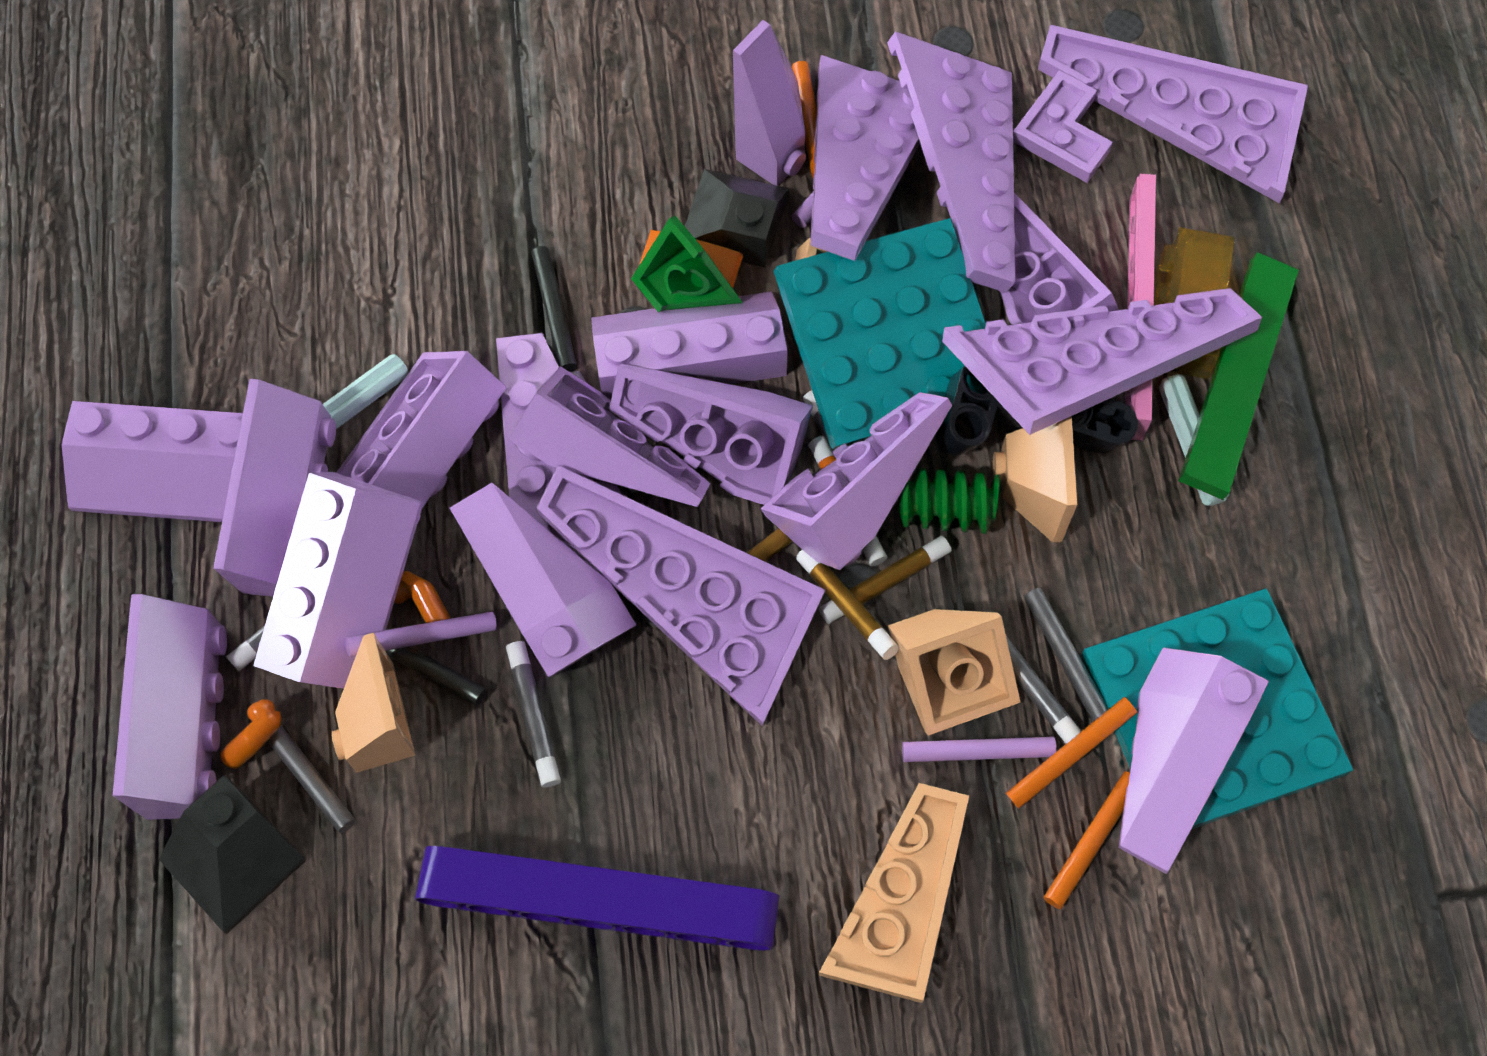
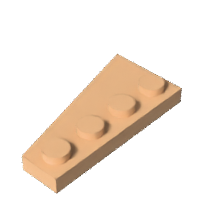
(899, 914)

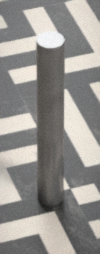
(1066, 653)
(311, 780)

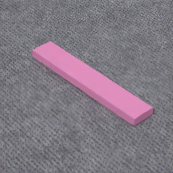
(1141, 280)

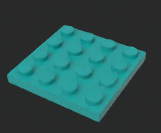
(878, 324)
(1289, 734)

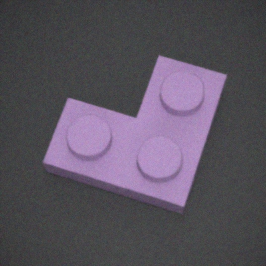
(1053, 128)

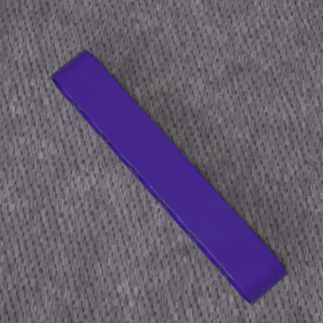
(598, 898)

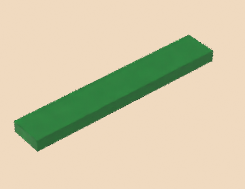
(1238, 381)

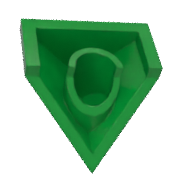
(681, 273)

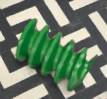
(949, 500)

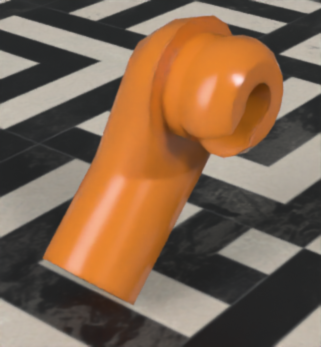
(423, 595)
(251, 739)

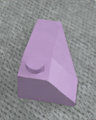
(767, 107)
(1048, 273)
(574, 429)
(728, 430)
(849, 499)
(548, 589)
(1184, 736)

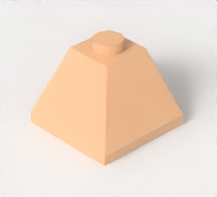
(1040, 476)
(955, 666)
(372, 712)

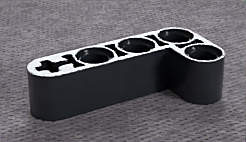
(982, 409)

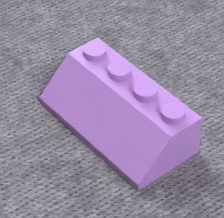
(700, 342)
(425, 425)
(277, 447)
(149, 460)
(336, 577)
(168, 707)

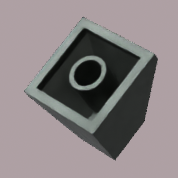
(737, 214)
(228, 854)

